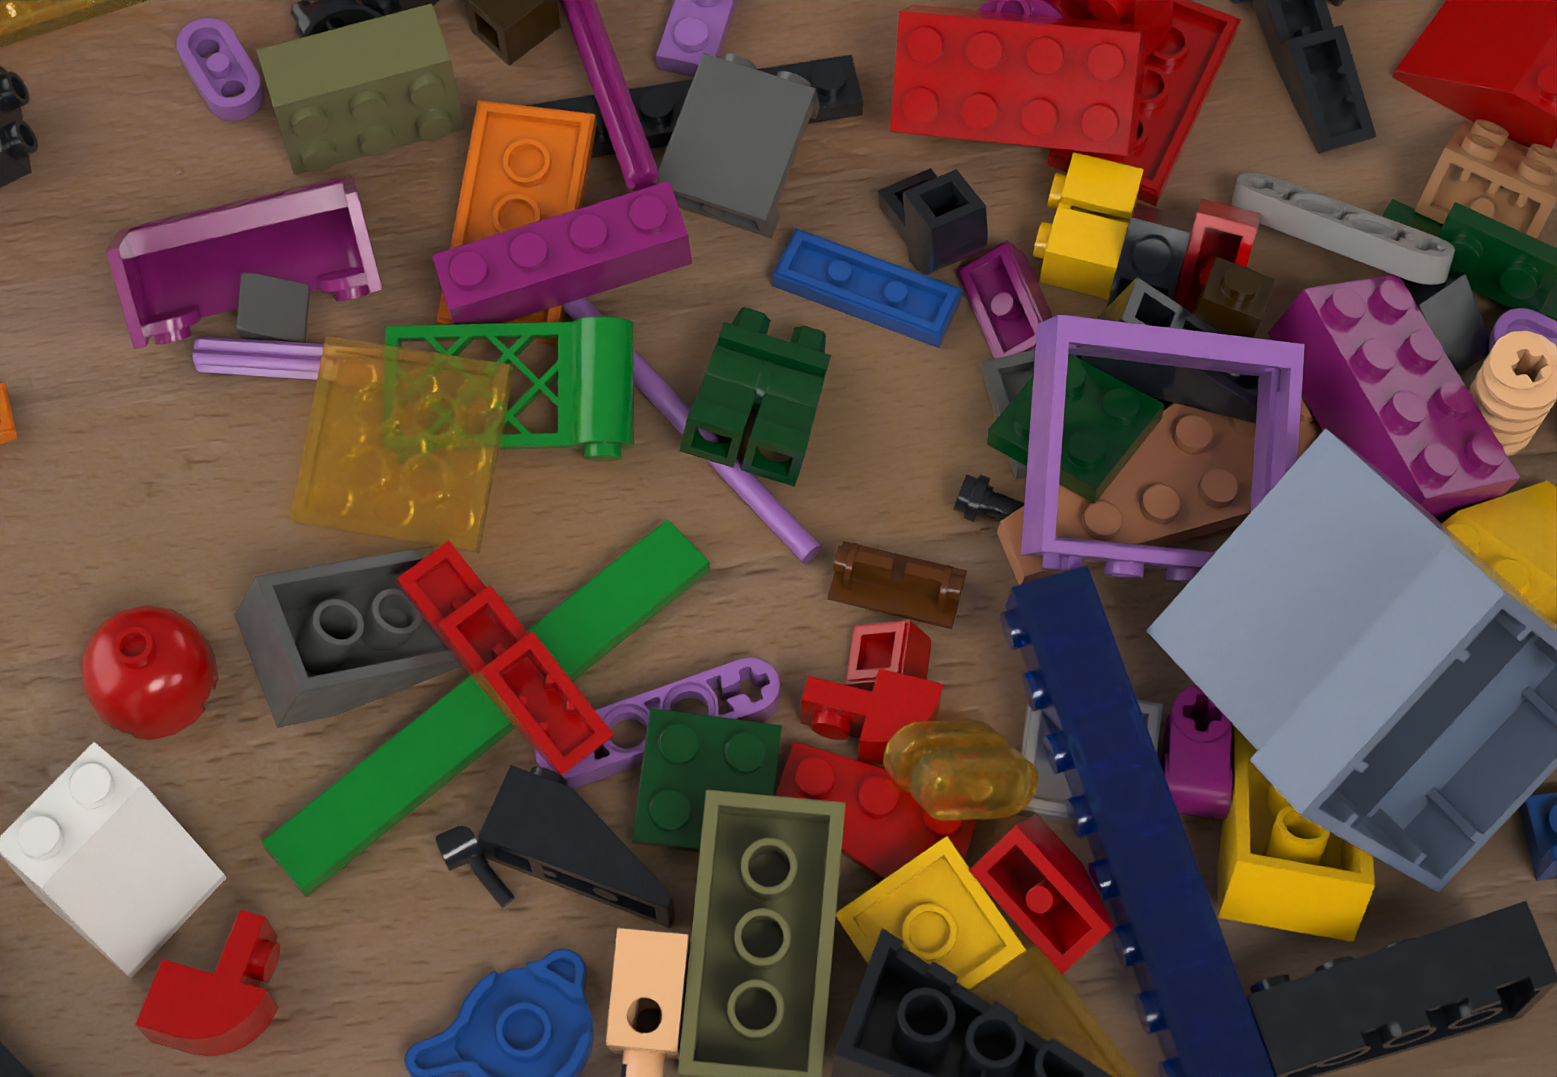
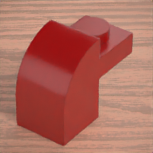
(218, 1010)

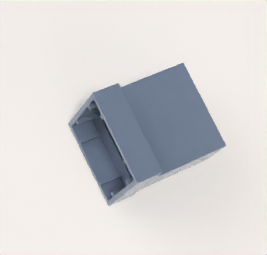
(1372, 665)

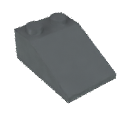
(338, 636)

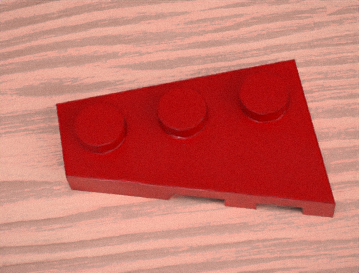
(881, 819)

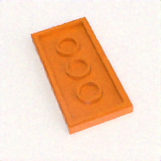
(518, 172)

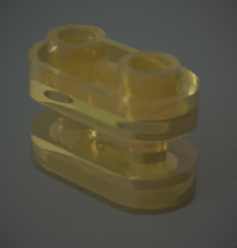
(960, 770)

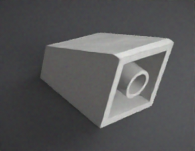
(110, 860)

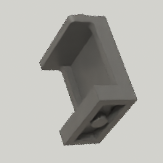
(737, 141)

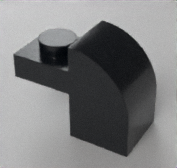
(936, 218)

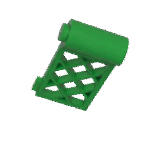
(591, 371)

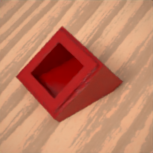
(888, 646)

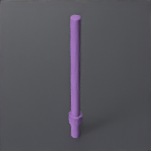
(742, 482)

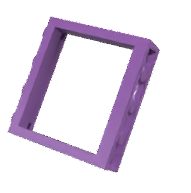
(1276, 429)

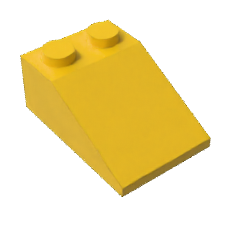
(1516, 540)
(1282, 866)

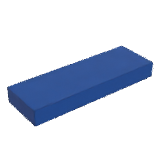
(867, 287)

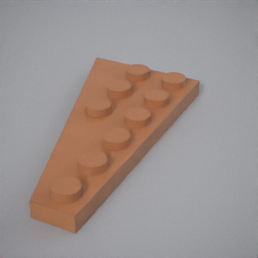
(1177, 486)

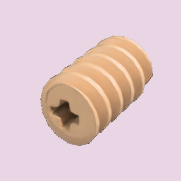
(1517, 387)

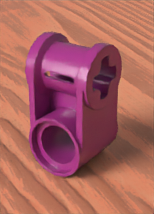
(1197, 761)

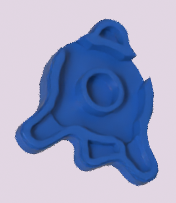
(516, 1025)

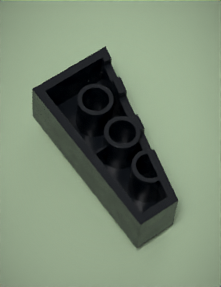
(925, 1024)

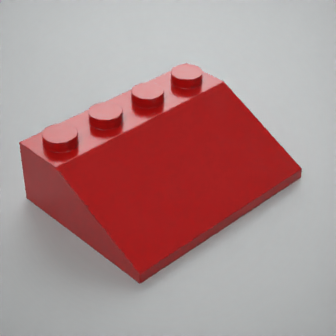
(1491, 65)

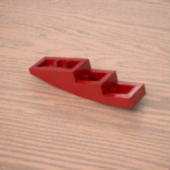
(504, 659)

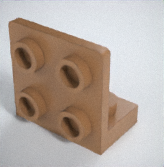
(1493, 178)

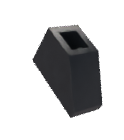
(1153, 250)

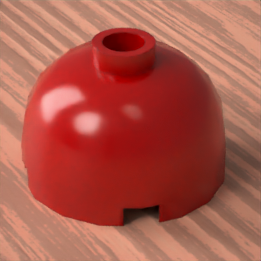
(148, 672)

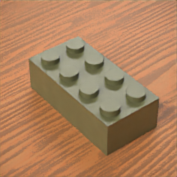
(761, 937)

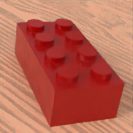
(1018, 79)

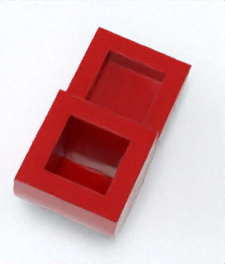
(873, 715)

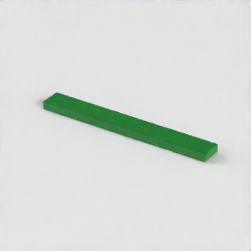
(468, 722)

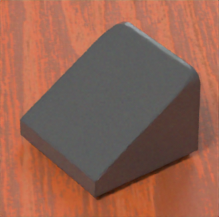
(272, 308)

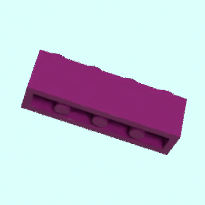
(564, 257)

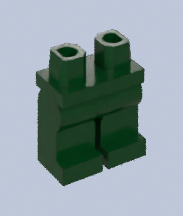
(764, 376)

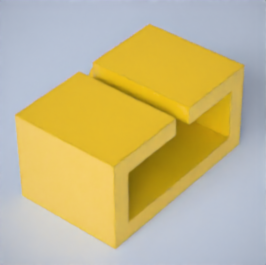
(1088, 226)

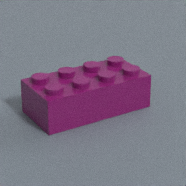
(1394, 394)

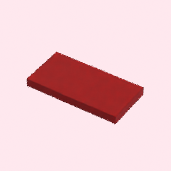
(1172, 95)

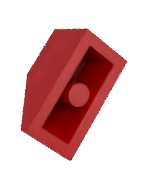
(1220, 233)
(1045, 892)

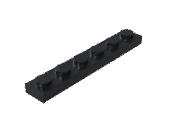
(661, 104)

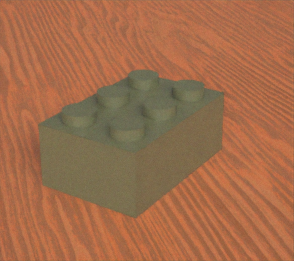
(362, 89)

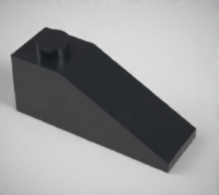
(1202, 389)
(558, 838)

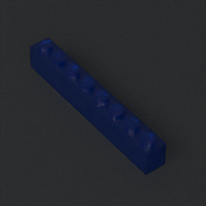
(1133, 830)

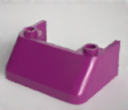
(194, 262)

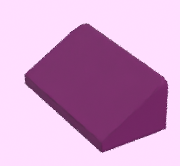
(1005, 299)

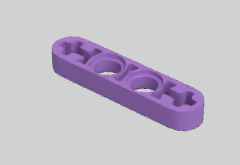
(665, 697)

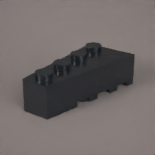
(1404, 995)

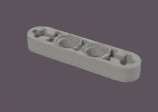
(1345, 228)

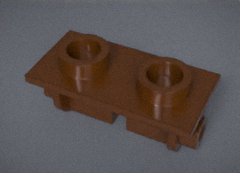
(896, 584)

